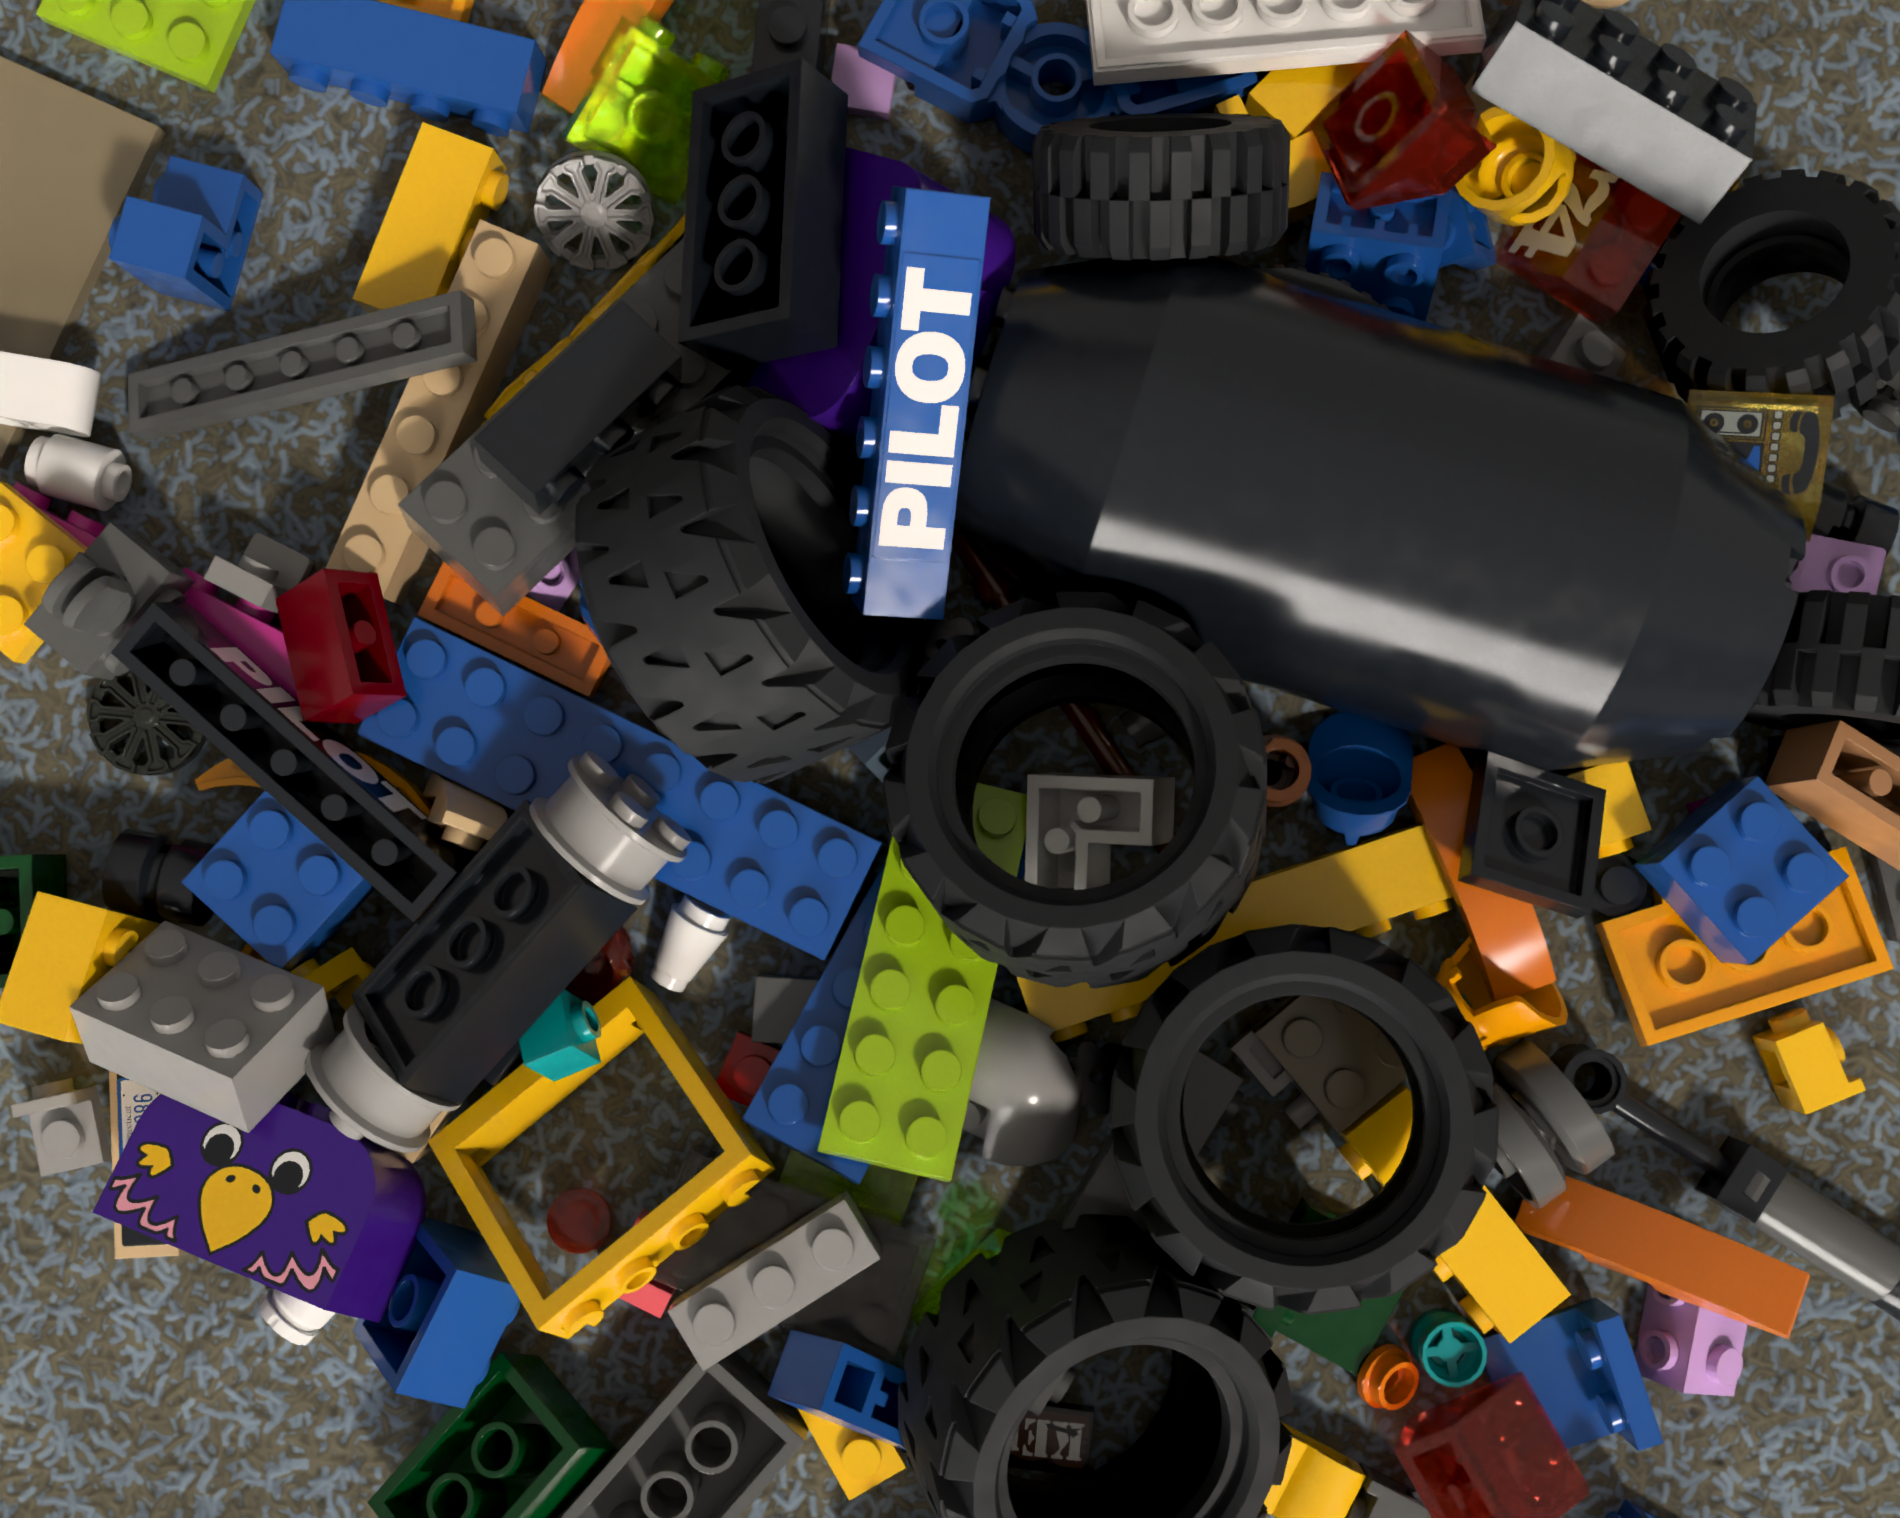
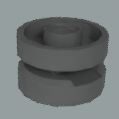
(1542, 1121)

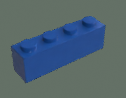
(412, 59)

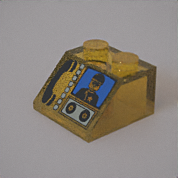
(1778, 435)

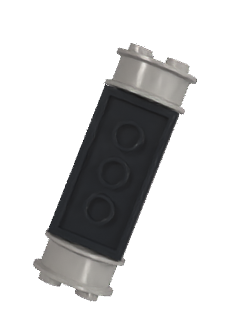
(493, 953)

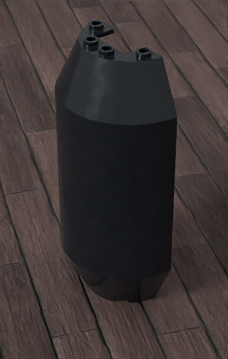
(1381, 510)

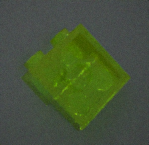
(644, 103)

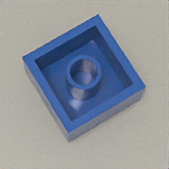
(1741, 870)
(277, 884)
(442, 1317)

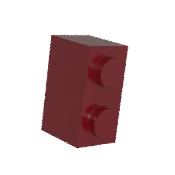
(340, 646)

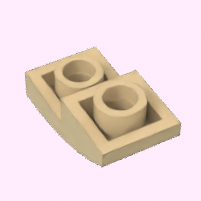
(464, 814)

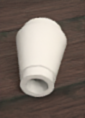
(687, 942)

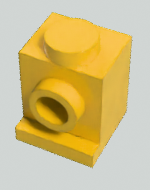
(1805, 1062)

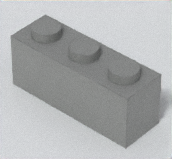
(775, 1280)

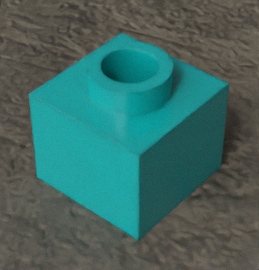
(562, 1038)

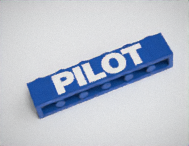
(917, 401)

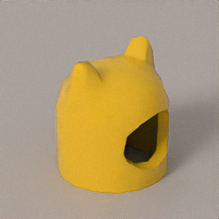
(1522, 176)

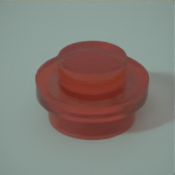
(579, 1220)

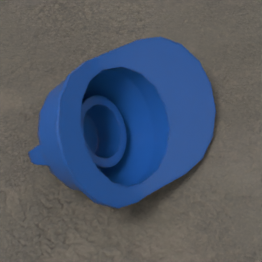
(1358, 774)

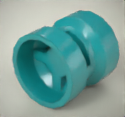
(1454, 1359)

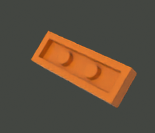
(526, 634)

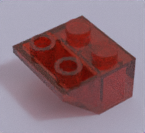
(1490, 1456)

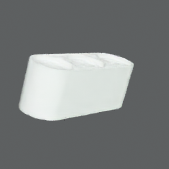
(47, 394)

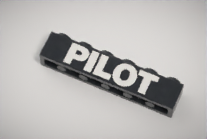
(292, 759)

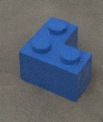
(190, 235)

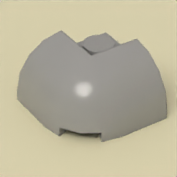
(1022, 1091)

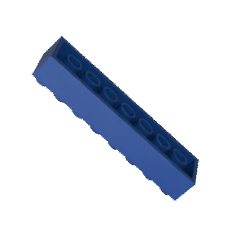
(513, 742)

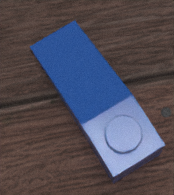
(840, 1385)

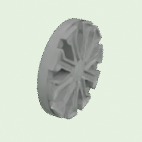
(594, 210)

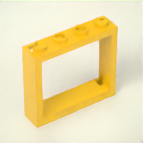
(670, 1227)

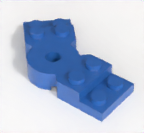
(994, 58)

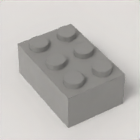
(204, 1024)

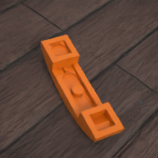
(1502, 929)

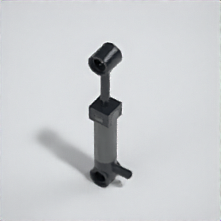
(1756, 1188)

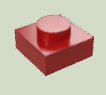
(746, 1068)

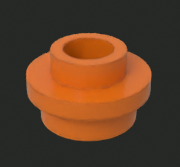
(1387, 1378)

